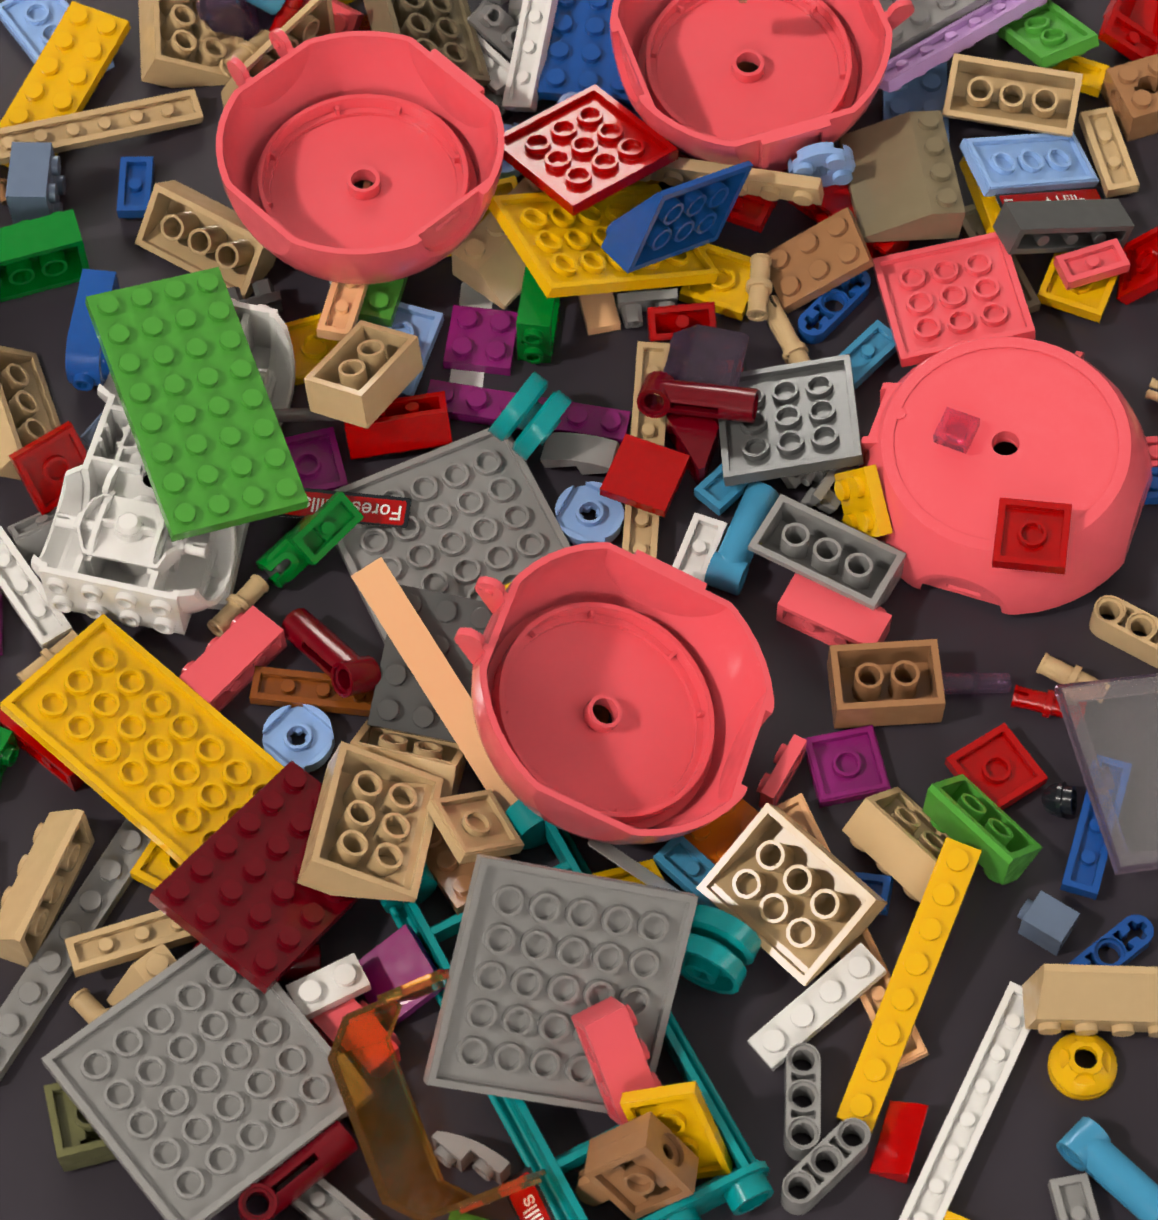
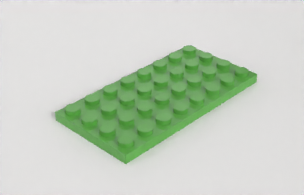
(196, 403)

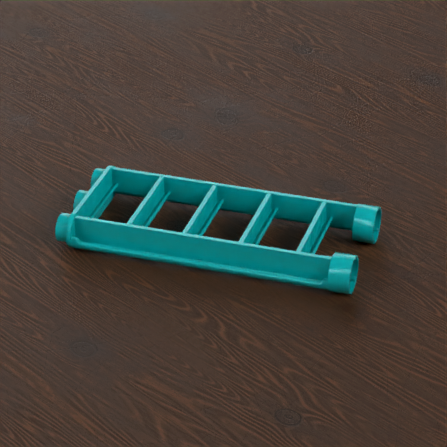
(741, 1189)

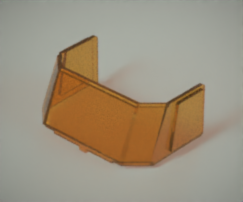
(387, 1115)

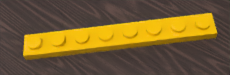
(909, 983)

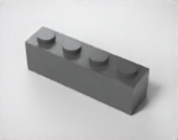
(1061, 225)

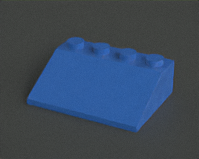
(675, 219)

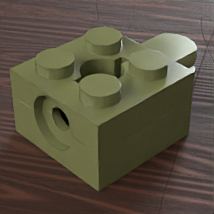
(74, 1138)

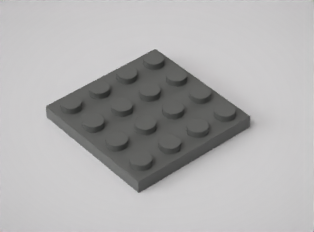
(800, 426)
(398, 698)

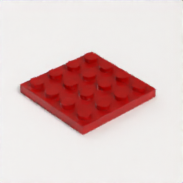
(586, 149)

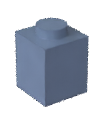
(1047, 922)

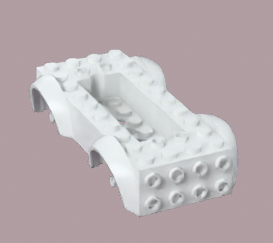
(108, 533)

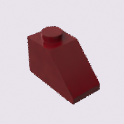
(696, 438)

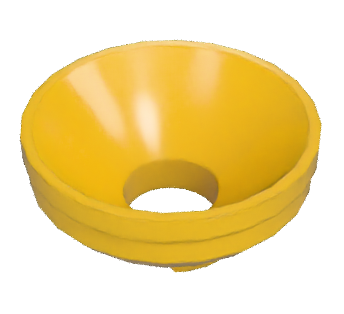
(1077, 1081)

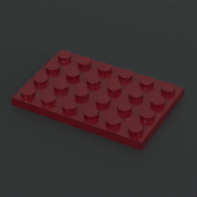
(243, 887)

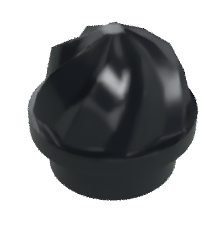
(1060, 799)

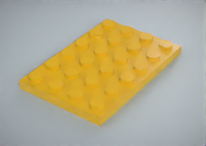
(567, 251)

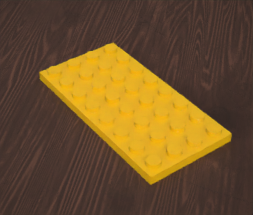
(141, 738)

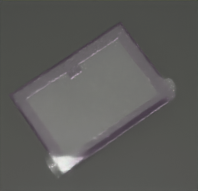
(1117, 752)

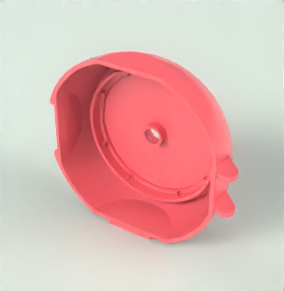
(811, 82)
(350, 114)
(1072, 445)
(651, 650)

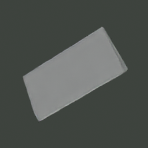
(31, 533)

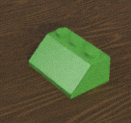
(975, 820)

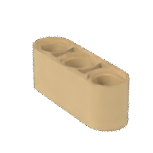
(1120, 630)

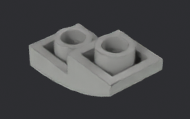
(587, 452)
(461, 1151)

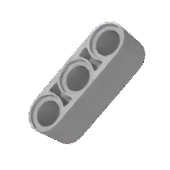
(805, 1084)
(831, 1149)

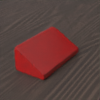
(669, 319)
(898, 1140)

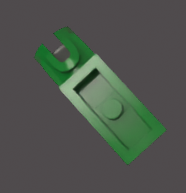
(310, 539)

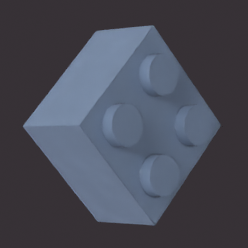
(34, 181)

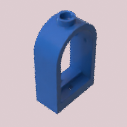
(83, 355)

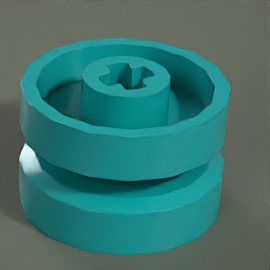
(530, 416)
(718, 950)

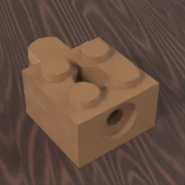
(1133, 108)
(637, 1168)

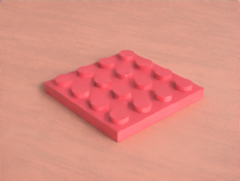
(951, 296)

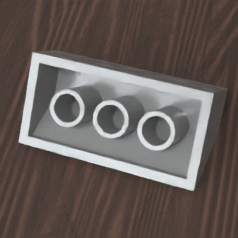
(829, 552)

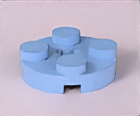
(826, 162)
(583, 499)
(299, 720)

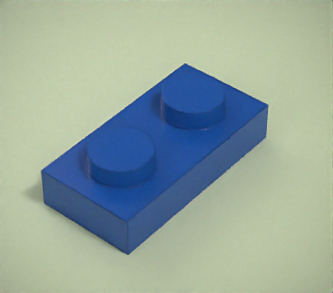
(135, 186)

